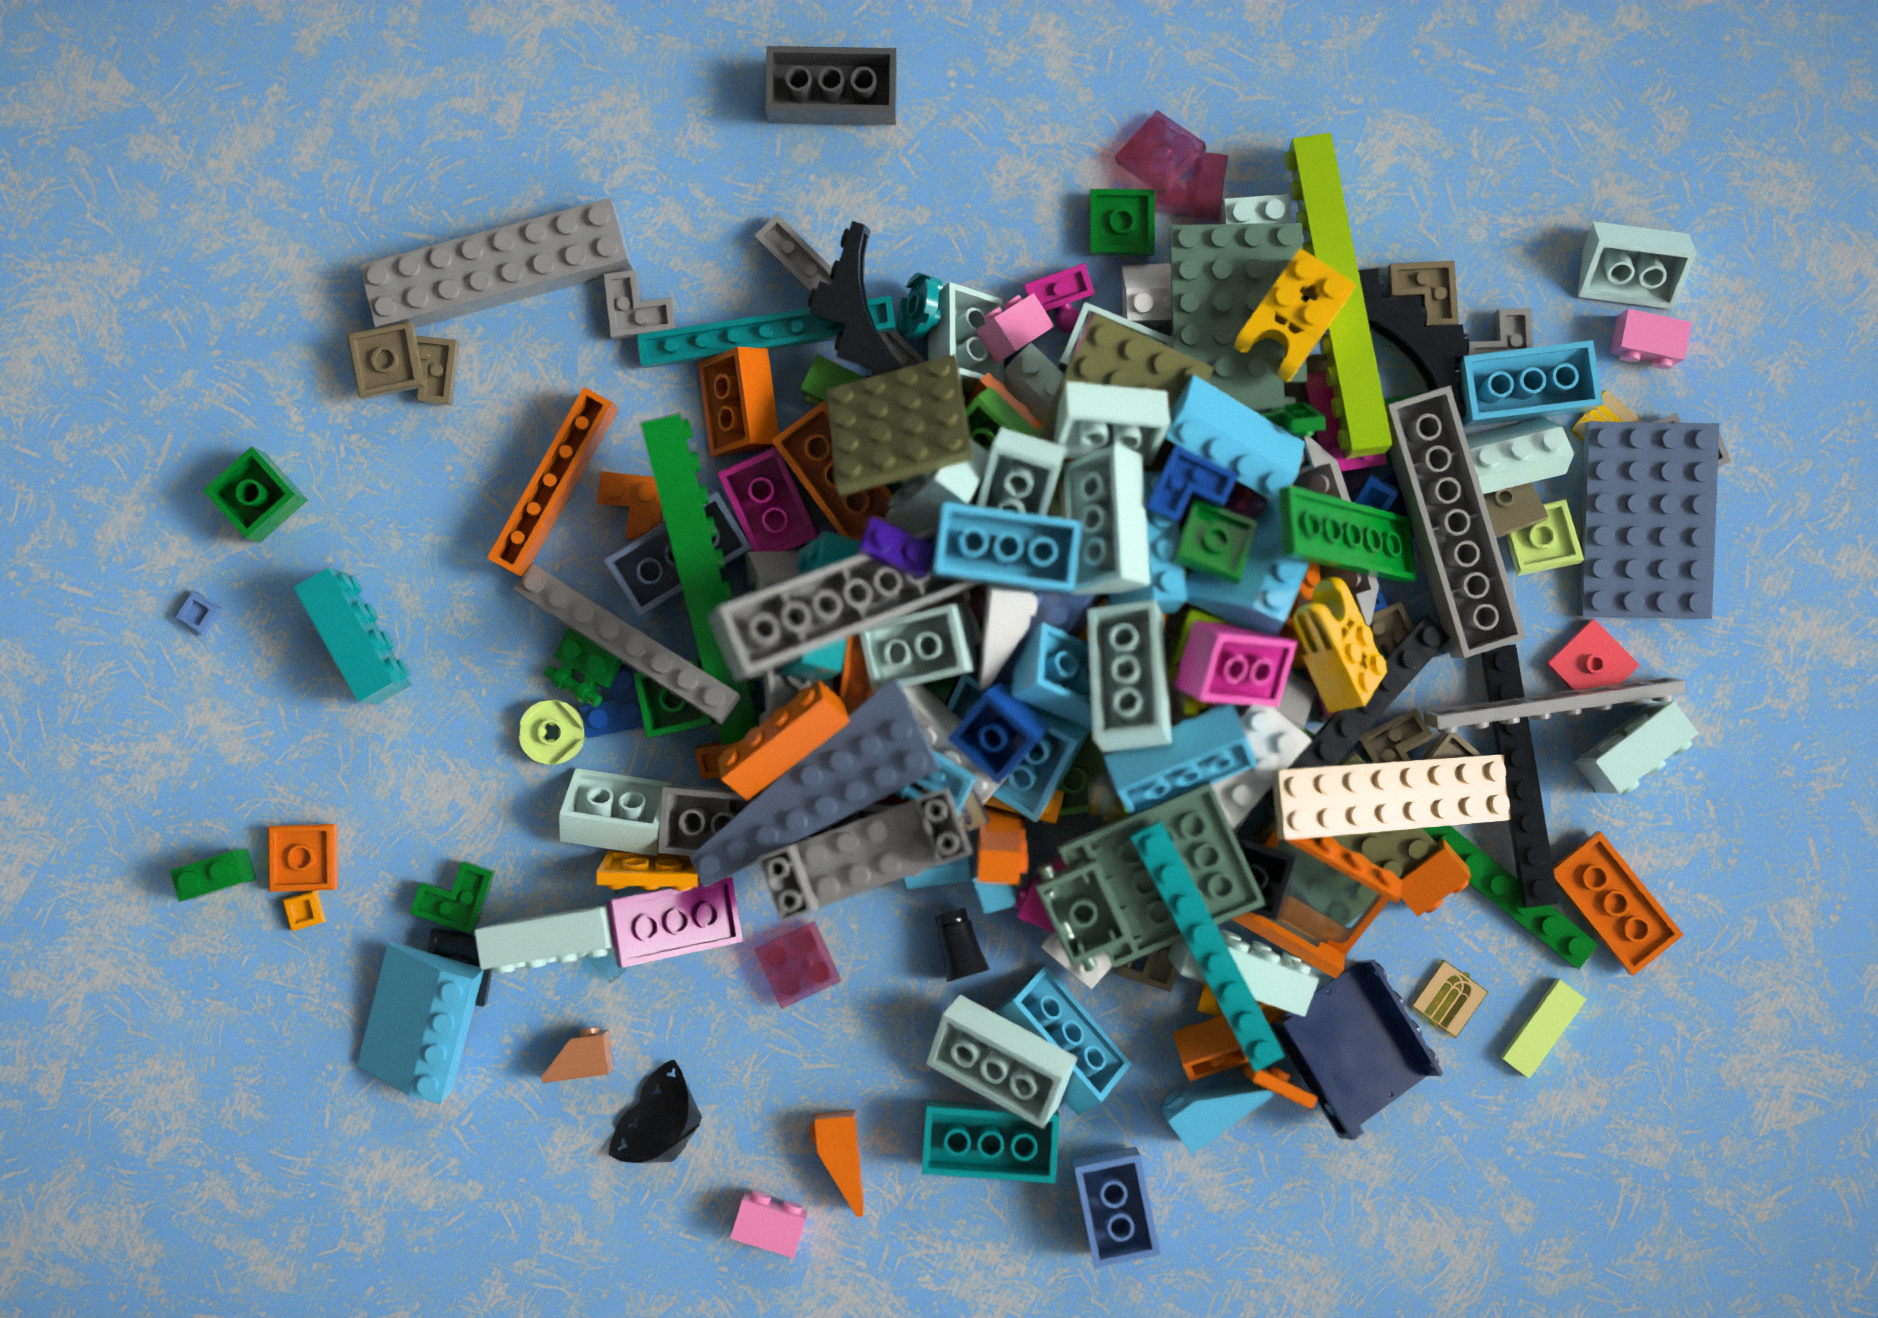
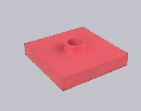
(1592, 659)

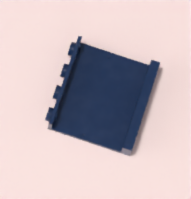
(1356, 1047)

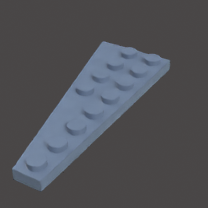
(852, 769)

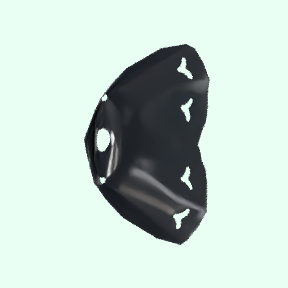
(663, 1120)

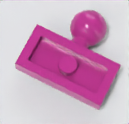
(1061, 290)

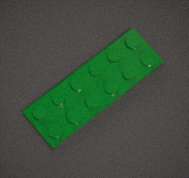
(1346, 535)

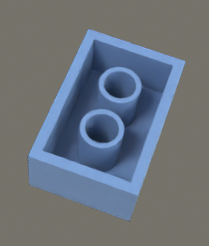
(1115, 1207)

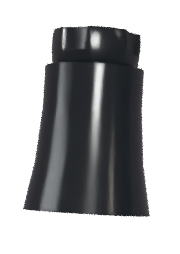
(959, 945)

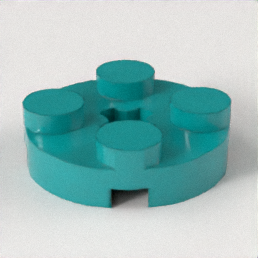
(920, 310)

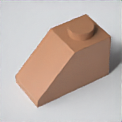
(582, 1057)

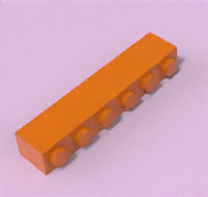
(553, 482)

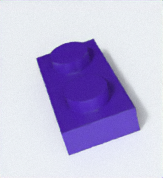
(895, 548)

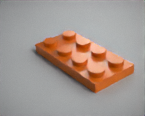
(1615, 903)

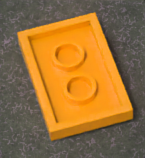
(647, 871)

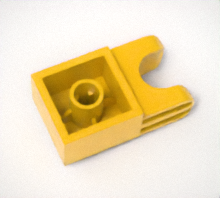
(1290, 319)
(1338, 647)

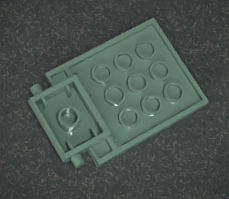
(1215, 288)
(1108, 897)

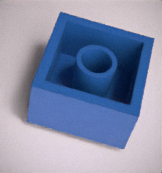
(999, 732)

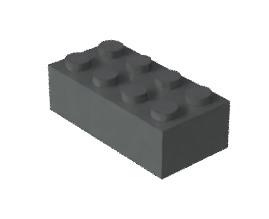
(831, 85)

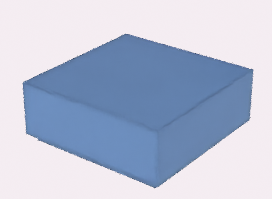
(198, 613)

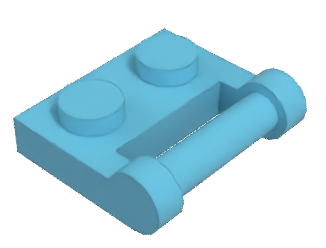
(949, 776)

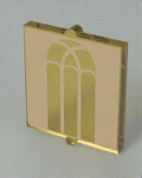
(1449, 998)

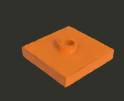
(302, 857)
(1280, 1083)

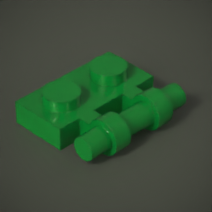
(587, 658)

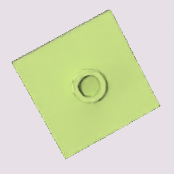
(1546, 544)

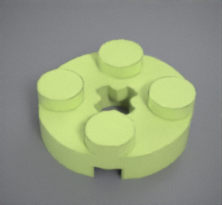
(533, 732)

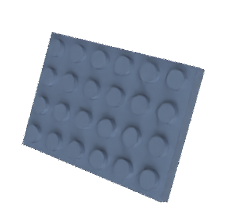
(1648, 519)

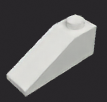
(1004, 625)

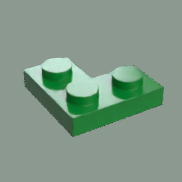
(1297, 418)
(458, 907)

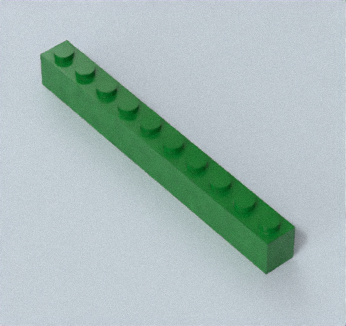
(695, 557)

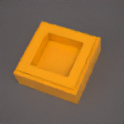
(304, 910)

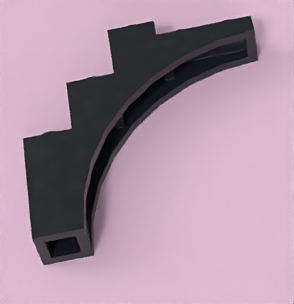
(847, 306)
(1402, 323)

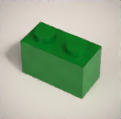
(213, 875)

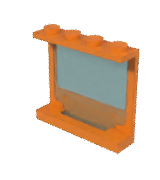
(1329, 901)

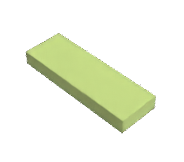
(1543, 1028)

